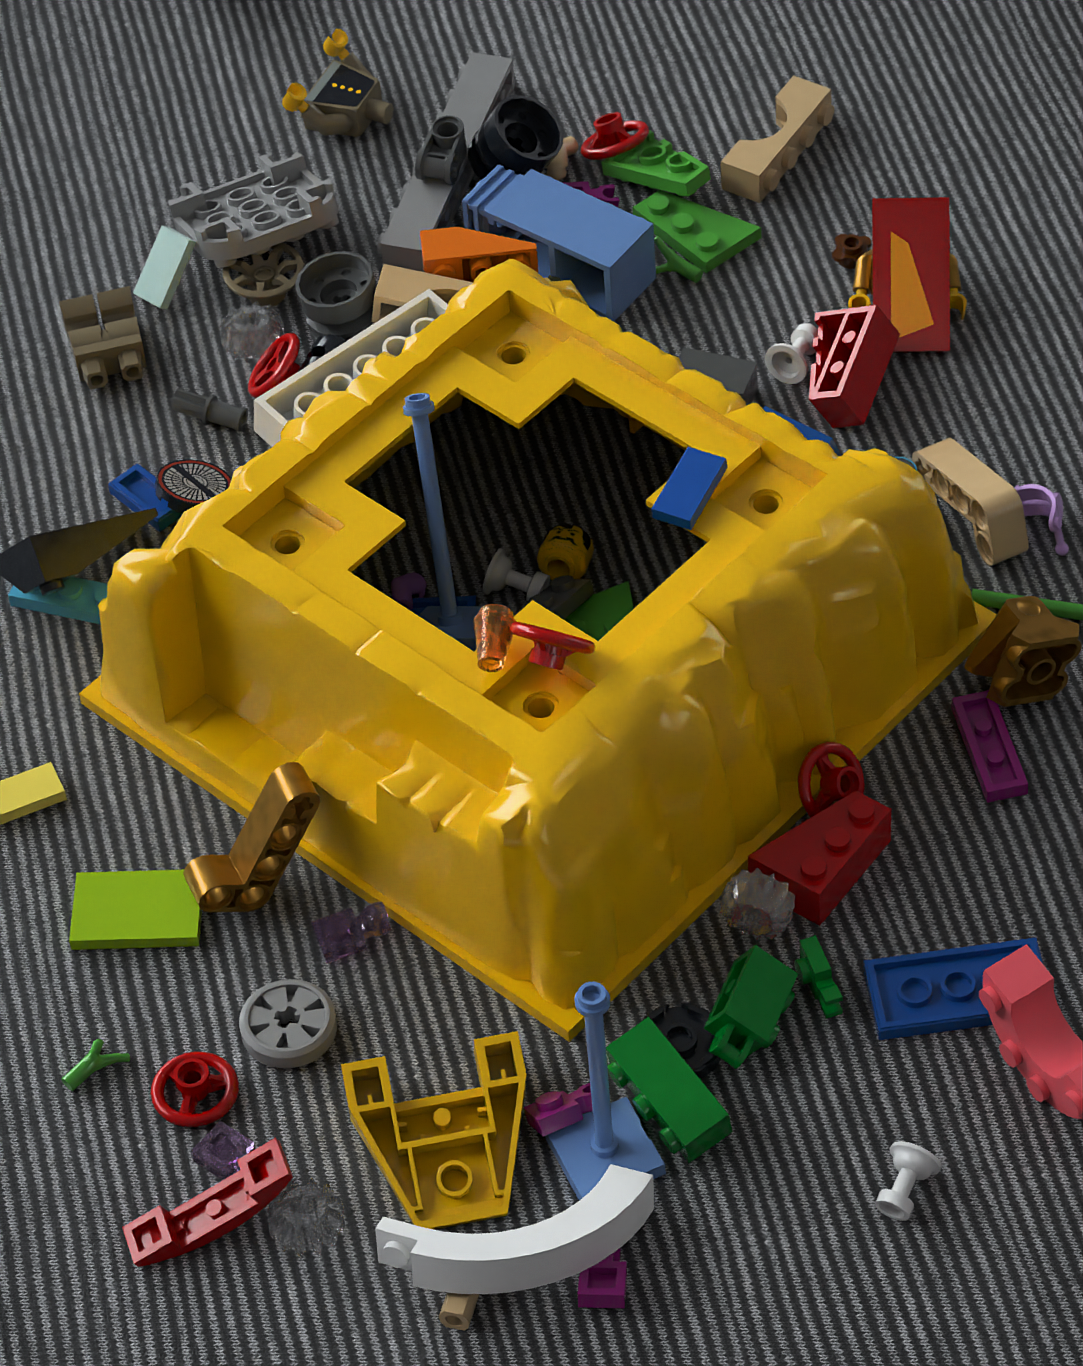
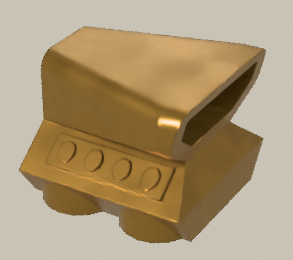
(1025, 652)

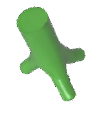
(676, 263)
(91, 1063)

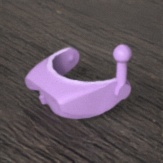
(1041, 501)

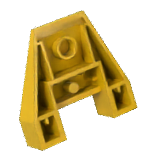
(450, 1151)

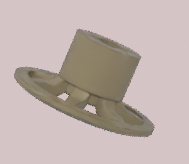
(265, 277)

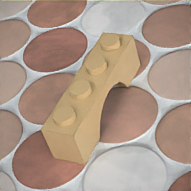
(757, 165)
(401, 285)

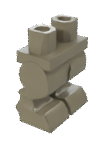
(109, 350)

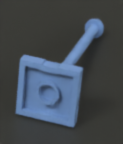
(448, 617)
(612, 1129)

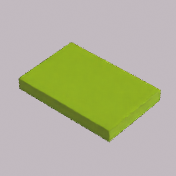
(134, 910)

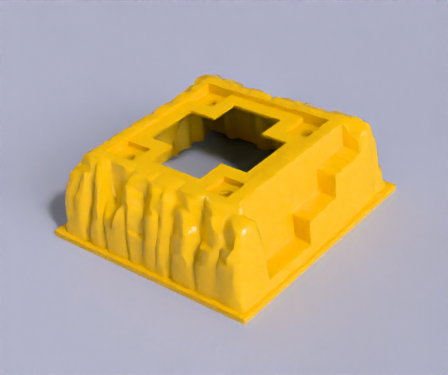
(536, 810)

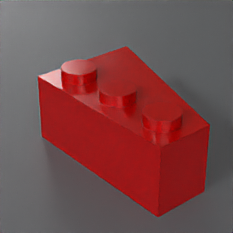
(850, 362)
(827, 853)

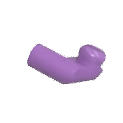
(407, 585)

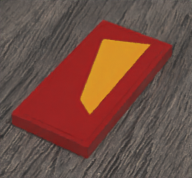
(913, 270)

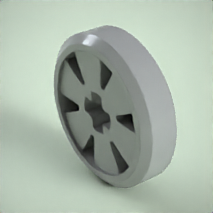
(299, 1041)

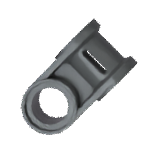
(442, 150)

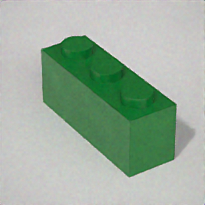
(667, 1090)

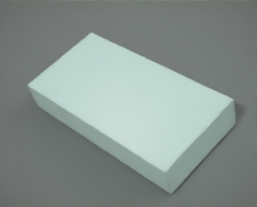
(164, 267)

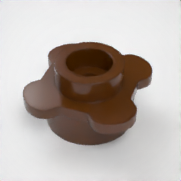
(849, 249)

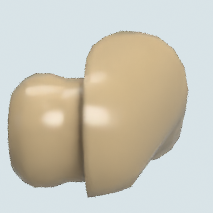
(557, 167)

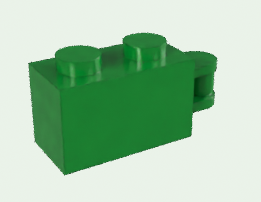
(750, 1006)

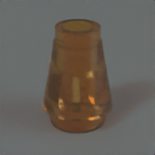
(493, 636)

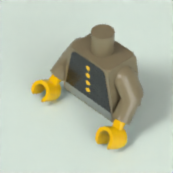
(343, 97)

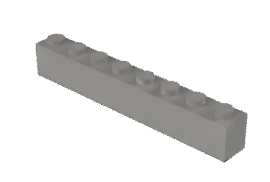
(431, 201)

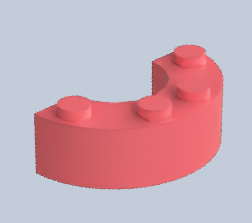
(1034, 1031)

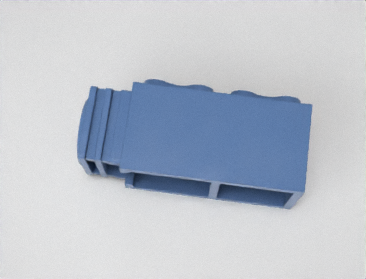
(575, 234)

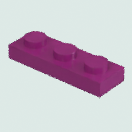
(989, 747)

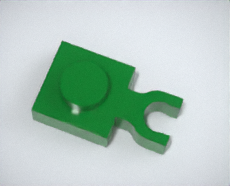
(816, 972)

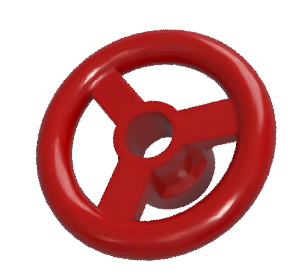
(612, 137)
(275, 365)
(550, 645)
(834, 781)
(194, 1081)

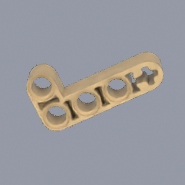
(978, 496)

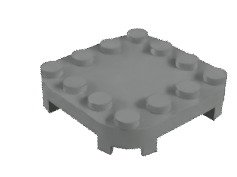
(255, 210)

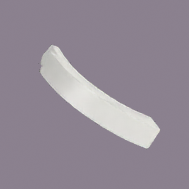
(528, 1254)

